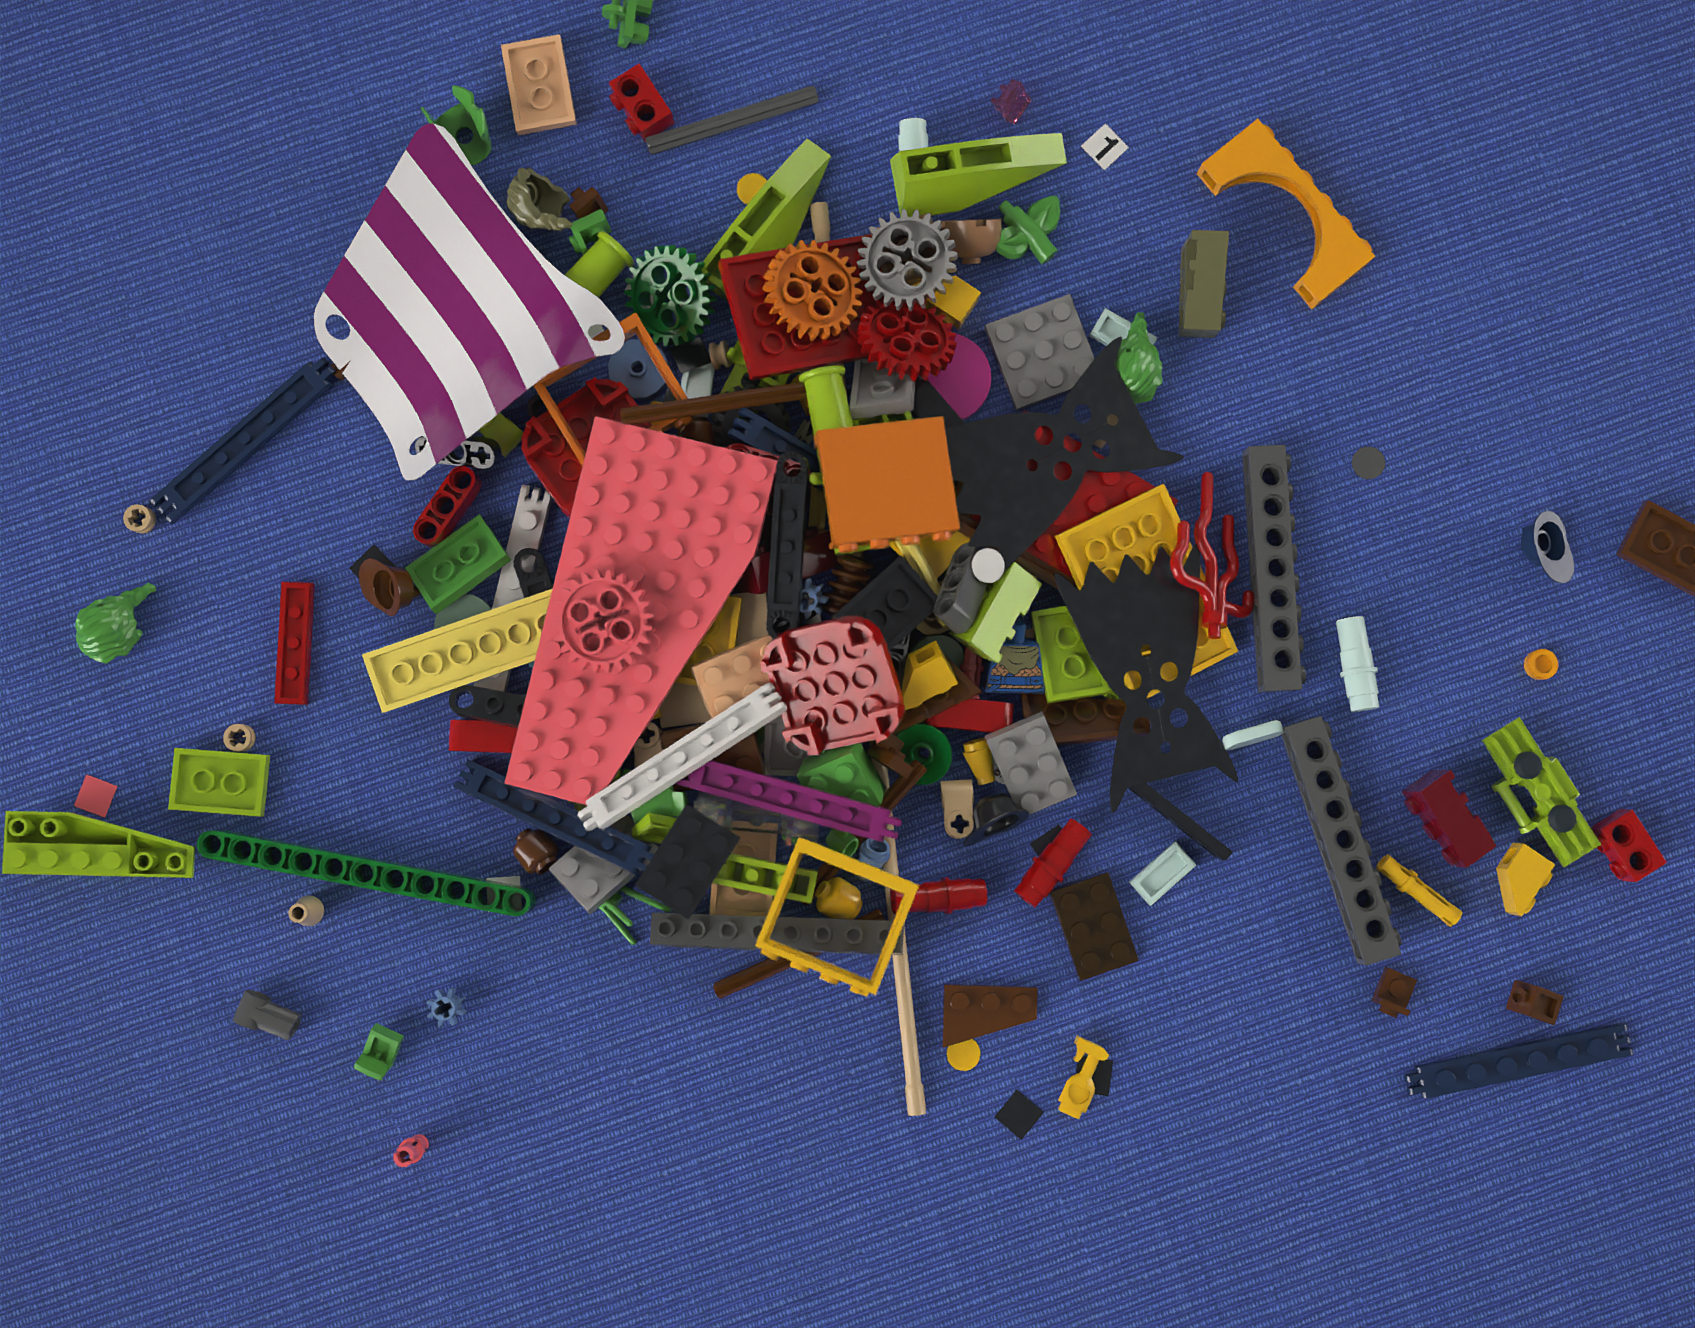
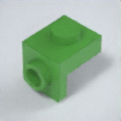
(379, 1052)

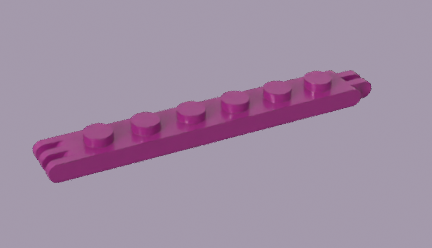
(793, 800)

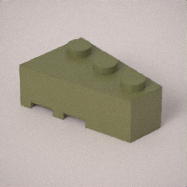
(1203, 283)

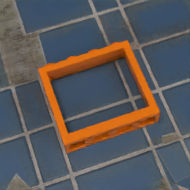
(631, 326)

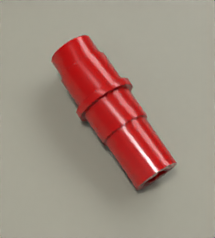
(1052, 863)
(944, 896)

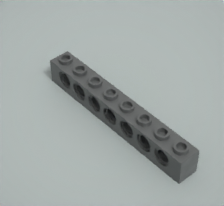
(1277, 462)
(742, 933)
(1386, 940)

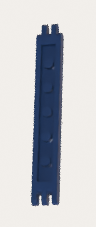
(771, 439)
(243, 440)
(554, 819)
(1519, 1061)

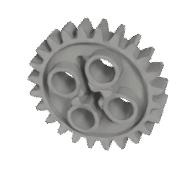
(920, 235)

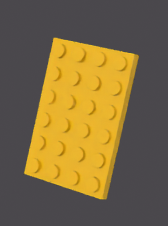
(1139, 530)

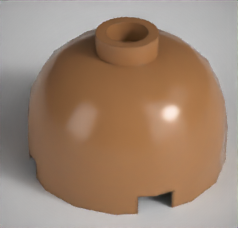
(974, 238)

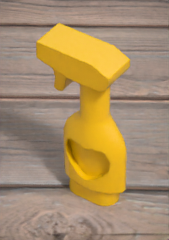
(1080, 1087)

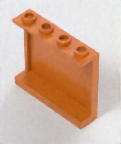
(887, 483)

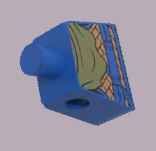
(1019, 668)

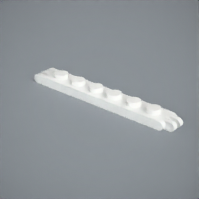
(526, 532)
(682, 758)

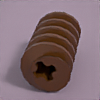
(847, 583)

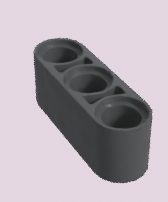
(960, 592)

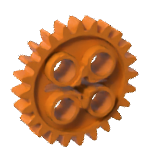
(800, 311)

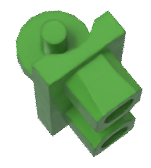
(629, 29)

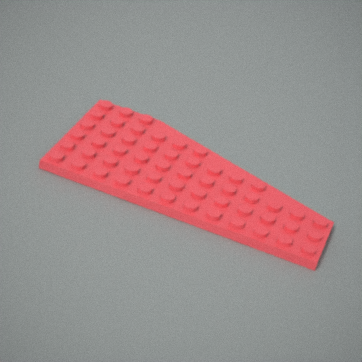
(683, 527)

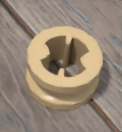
(718, 354)
(147, 523)
(239, 728)

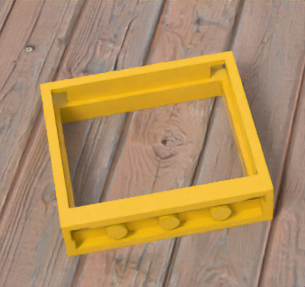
(803, 961)

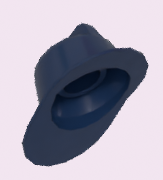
(1548, 547)

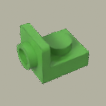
(586, 230)

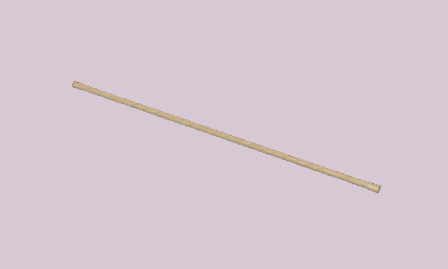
(914, 1088)

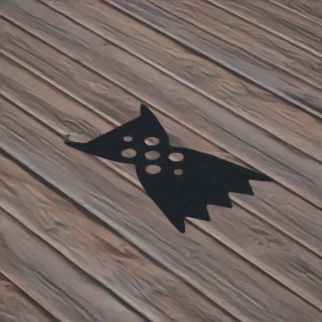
(1023, 503)
(1114, 626)

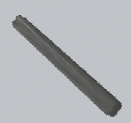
(732, 120)

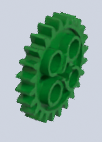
(670, 294)

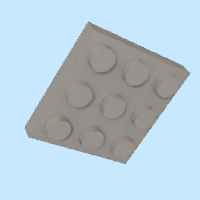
(1040, 351)

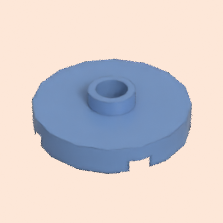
(642, 384)

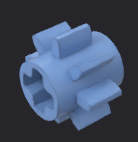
(814, 592)
(443, 999)

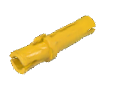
(1408, 882)

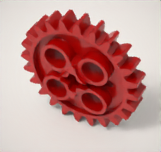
(906, 340)

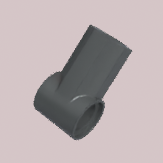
(258, 1012)

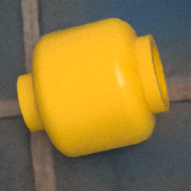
(838, 899)

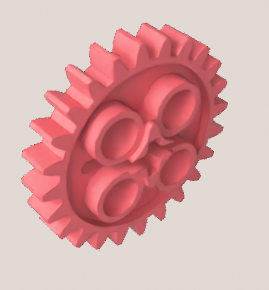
(593, 594)

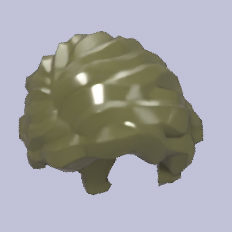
(537, 201)

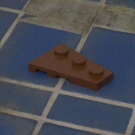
(941, 702)
(984, 1009)

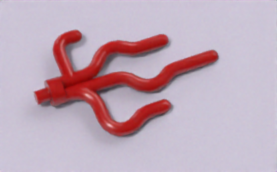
(1213, 589)

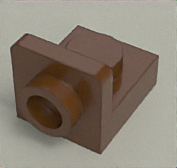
(889, 755)
(1394, 992)
(1534, 1002)

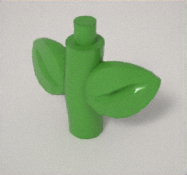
(1029, 229)

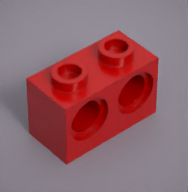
(645, 101)
(1632, 840)

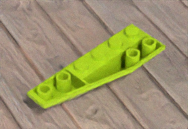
(968, 172)
(773, 213)
(88, 847)

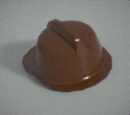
(386, 586)

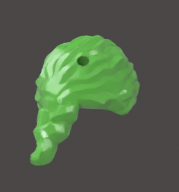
(1139, 362)
(109, 625)

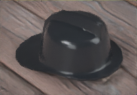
(994, 816)

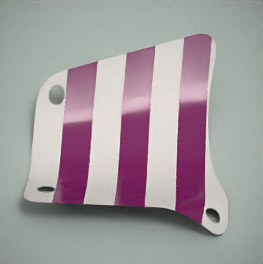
(449, 306)

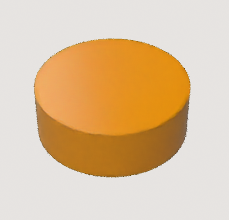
(1541, 664)

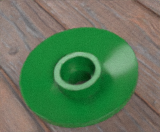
(939, 751)

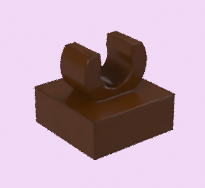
(586, 202)

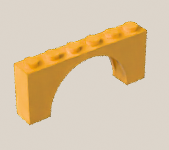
(1258, 157)

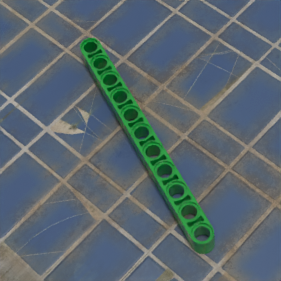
(352, 872)

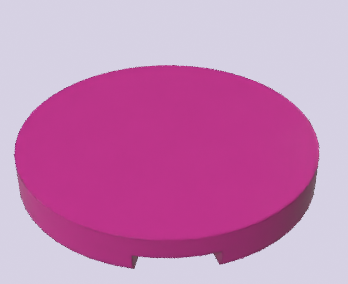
(965, 380)

